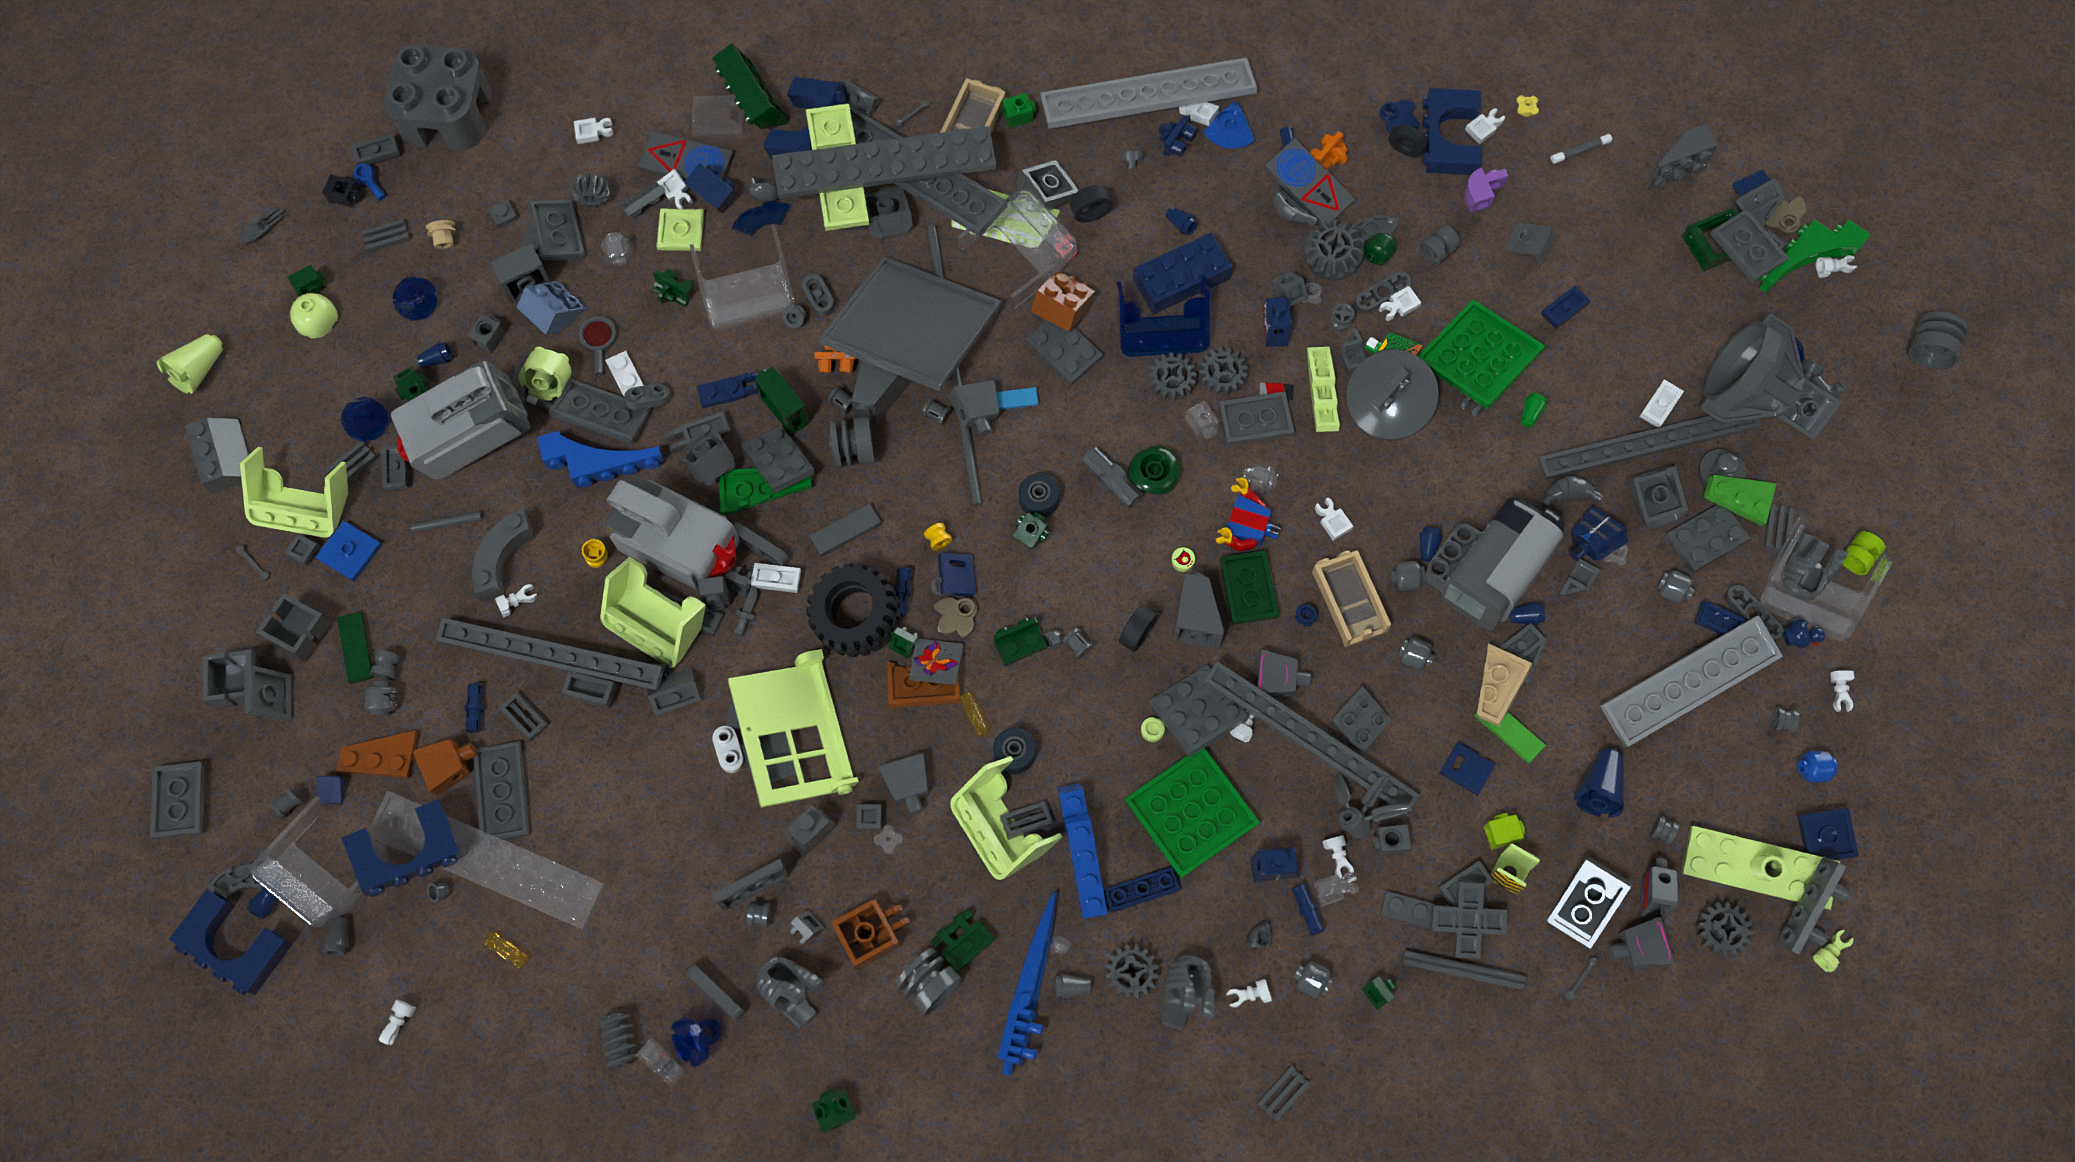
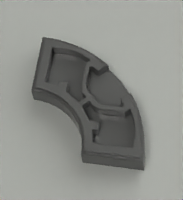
(233, 881)

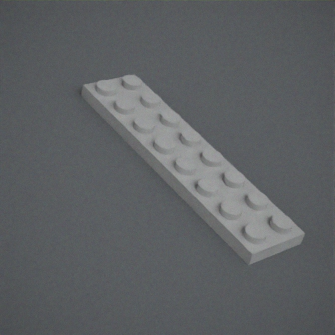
(1691, 681)

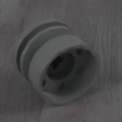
(1938, 340)
(852, 441)
(924, 977)

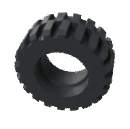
(838, 586)

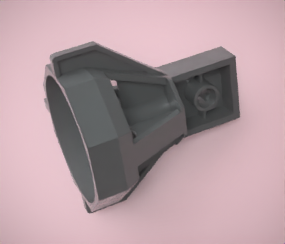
(1769, 384)

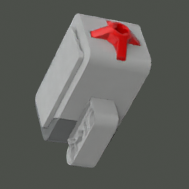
(459, 421)
(670, 532)

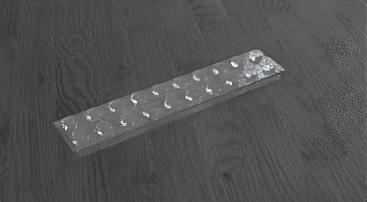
(494, 863)

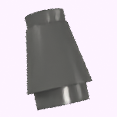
(338, 938)
(1070, 986)

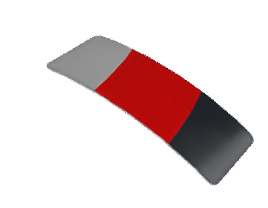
(1270, 388)

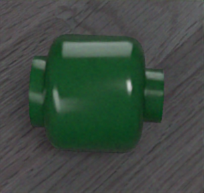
(1380, 248)

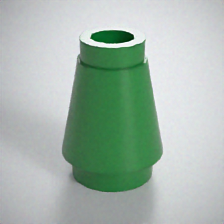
(1532, 410)

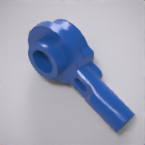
(365, 175)

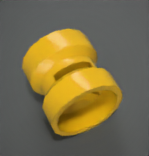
(592, 549)

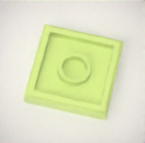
(680, 229)

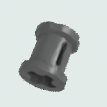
(841, 399)
(936, 411)
(1078, 643)
(285, 803)

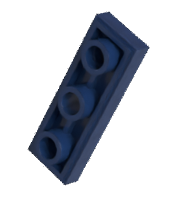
(1126, 893)

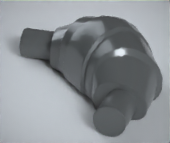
(1289, 209)
(1570, 489)

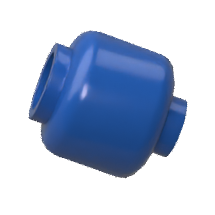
(1817, 766)

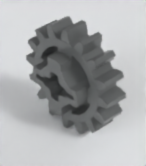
(1224, 375)
(1172, 385)
(1732, 922)
(1119, 974)

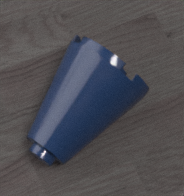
(1603, 785)

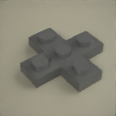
(1468, 920)

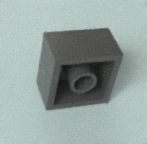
(518, 271)

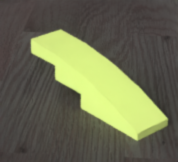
(1323, 389)

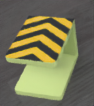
(1520, 861)

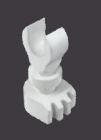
(1826, 265)
(520, 597)
(1841, 688)
(1243, 731)
(1336, 844)
(1251, 993)
(391, 1031)

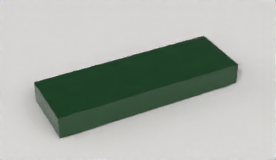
(355, 647)

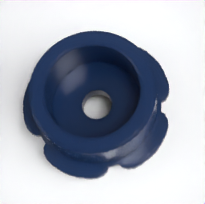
(1306, 609)

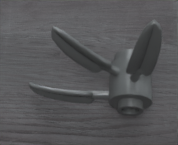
(1352, 819)

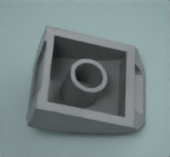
(1048, 183)
(888, 212)
(1658, 496)

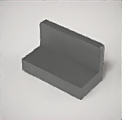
(674, 692)

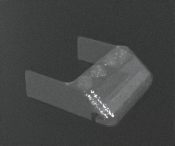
(1035, 235)
(747, 294)
(1834, 610)
(299, 879)

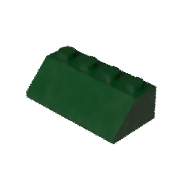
(749, 88)

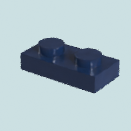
(1565, 307)

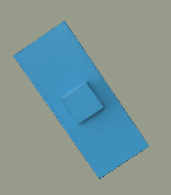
(1017, 398)

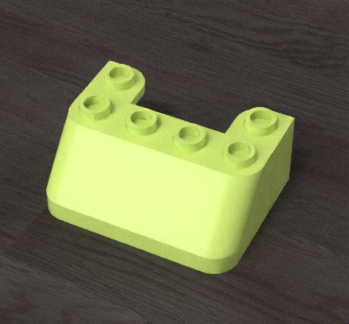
(648, 617)

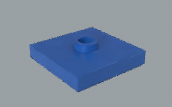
(348, 551)

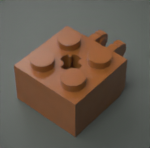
(1063, 300)
(872, 919)

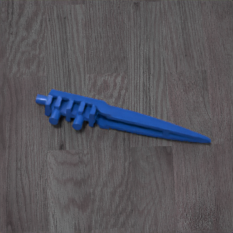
(1025, 999)

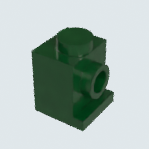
(307, 281)

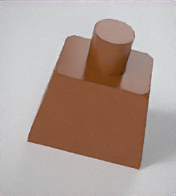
(443, 764)

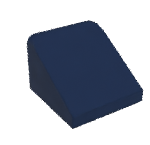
(330, 789)

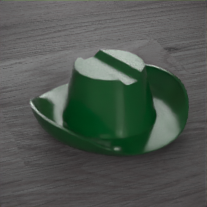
(1155, 470)

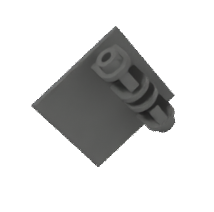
(1361, 720)
(774, 747)

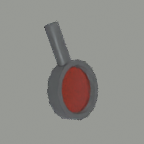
(597, 336)

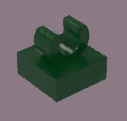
(903, 642)
(1379, 992)

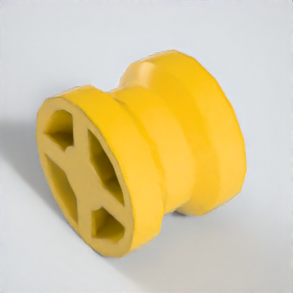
(938, 536)

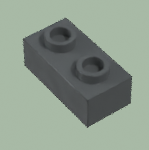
(714, 593)
(588, 689)

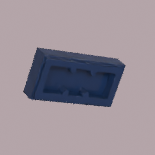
(1717, 618)

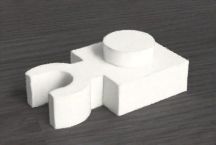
(1201, 112)
(1484, 127)
(589, 130)
(674, 187)
(1402, 302)
(1334, 522)

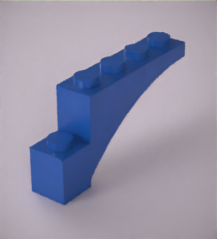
(594, 464)
(1082, 850)

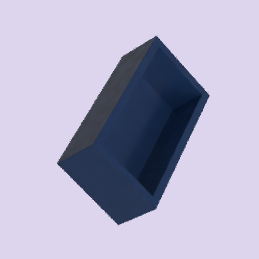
(1179, 272)

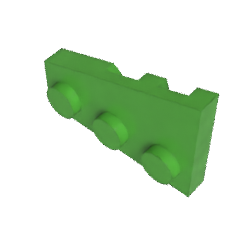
(1742, 496)

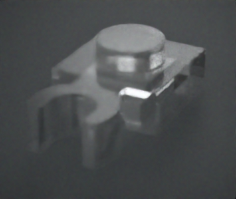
(1332, 888)

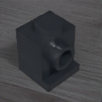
(341, 191)

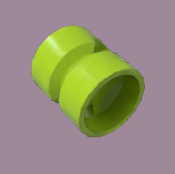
(1863, 552)

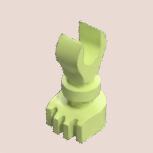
(1827, 957)

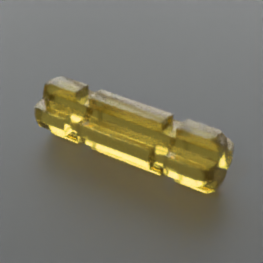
(974, 714)
(506, 950)

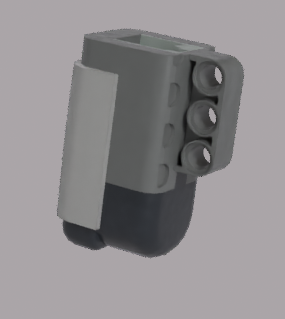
(1497, 565)

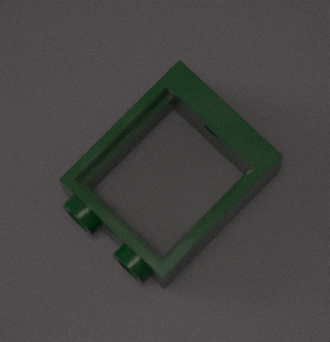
(1699, 245)
(781, 400)

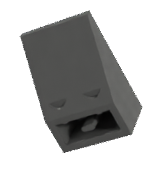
(1686, 156)

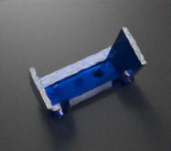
(1164, 333)

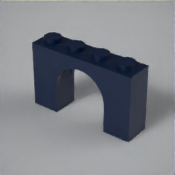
(809, 95)
(1440, 154)
(376, 875)
(197, 936)

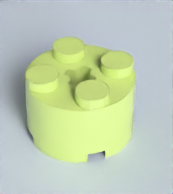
(545, 373)

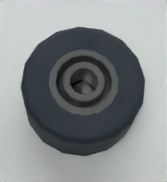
(1041, 503)
(1022, 754)

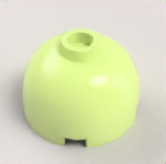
(313, 315)

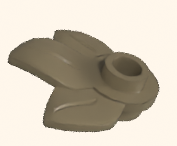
(1788, 213)
(953, 618)

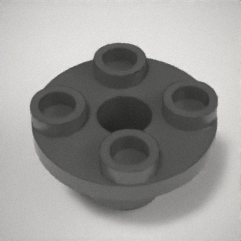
(1721, 463)

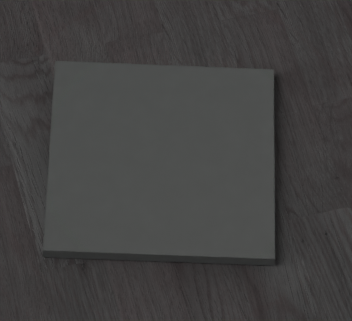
(910, 323)

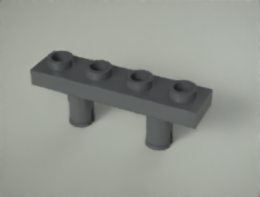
(1811, 904)

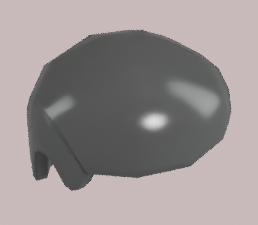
(763, 190)

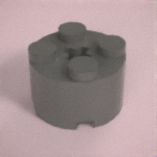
(707, 458)

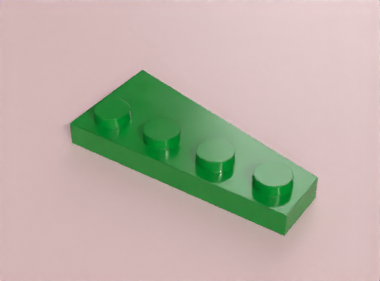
(747, 488)

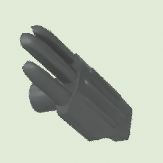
(258, 226)

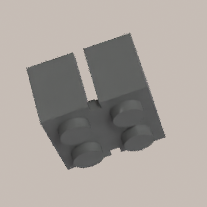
(298, 629)
(225, 679)

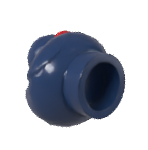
(1798, 634)

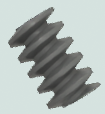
(618, 1039)

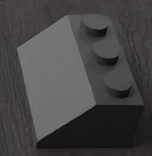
(217, 451)

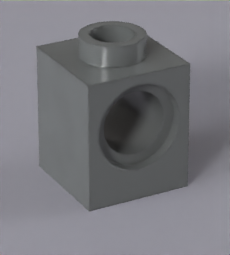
(1290, 286)
(489, 341)
(1399, 833)

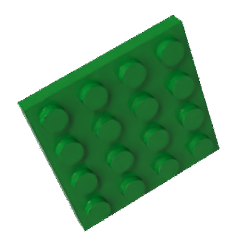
(1481, 354)
(1191, 812)

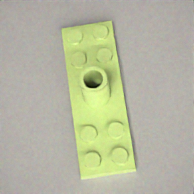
(833, 128)
(1743, 862)

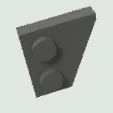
(1761, 200)
(1526, 645)

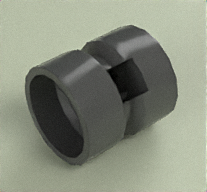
(1439, 245)

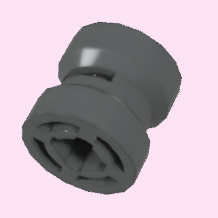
(385, 665)

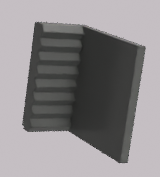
(1531, 240)

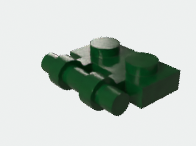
(967, 946)

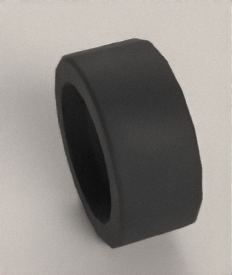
(1091, 203)
(1138, 628)

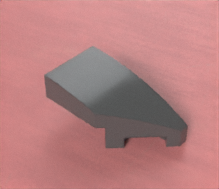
(1353, 352)
(1580, 578)

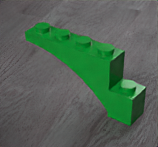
(1817, 242)

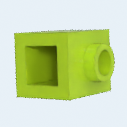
(1504, 831)

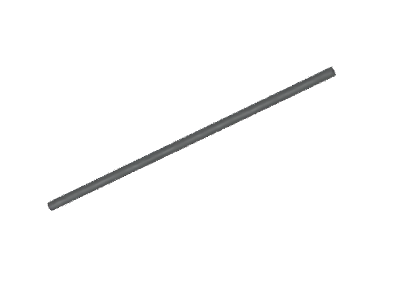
(956, 377)

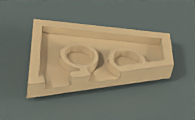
(1501, 683)

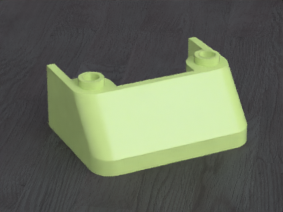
(288, 508)
(978, 812)

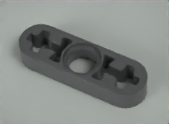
(1372, 291)
(760, 546)
(1755, 604)
(714, 992)

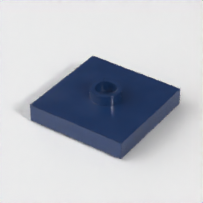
(1828, 834)

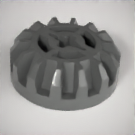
(1334, 266)

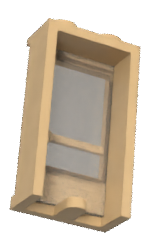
(975, 107)
(1351, 597)

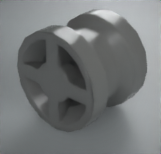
(1344, 311)
(1785, 720)
(1664, 830)
(758, 914)

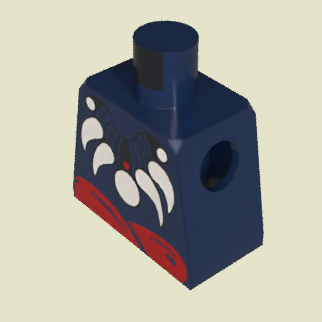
(1276, 316)

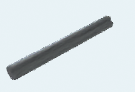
(1464, 970)

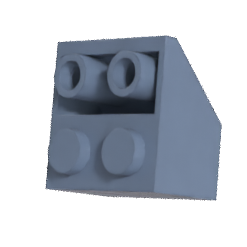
(549, 306)

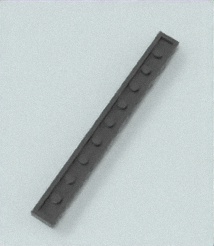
(1640, 445)
(550, 654)
(1306, 735)

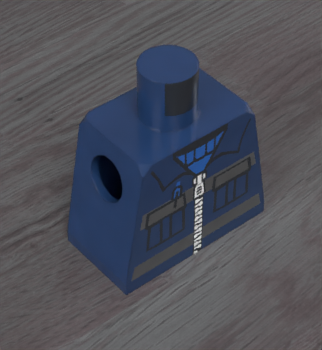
(1596, 536)
(1274, 865)

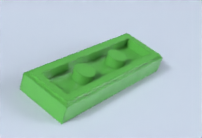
(1516, 737)

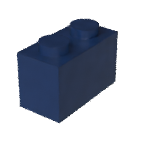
(711, 188)

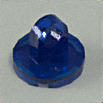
(415, 298)
(364, 419)
(691, 1041)

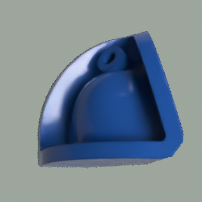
(1230, 128)

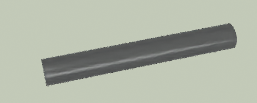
(448, 521)

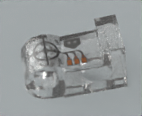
(661, 1062)

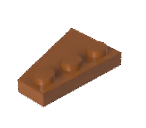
(910, 693)
(380, 757)

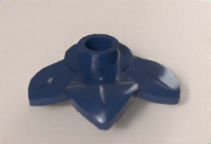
(1401, 114)

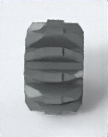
(590, 190)

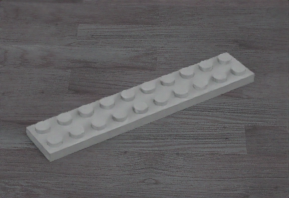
(1148, 93)

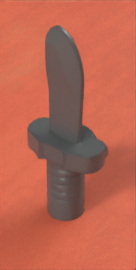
(745, 615)

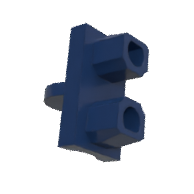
(1173, 133)

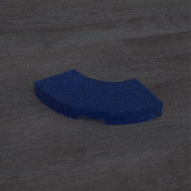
(760, 216)

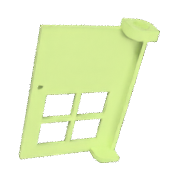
(788, 702)

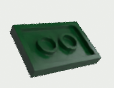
(1249, 587)

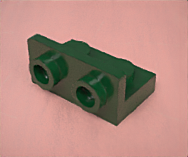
(1019, 641)

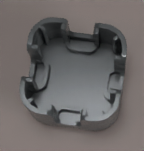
(438, 92)

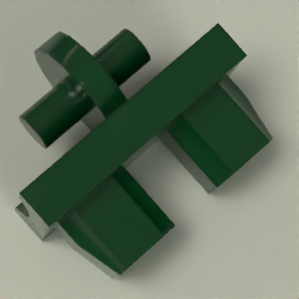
(670, 289)

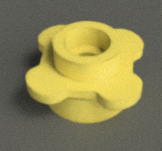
(1526, 110)

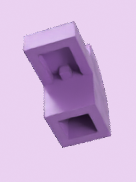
(1479, 188)

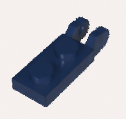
(727, 390)

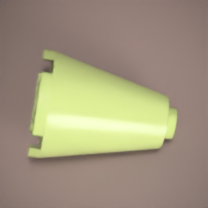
(191, 362)

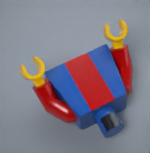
(1247, 521)

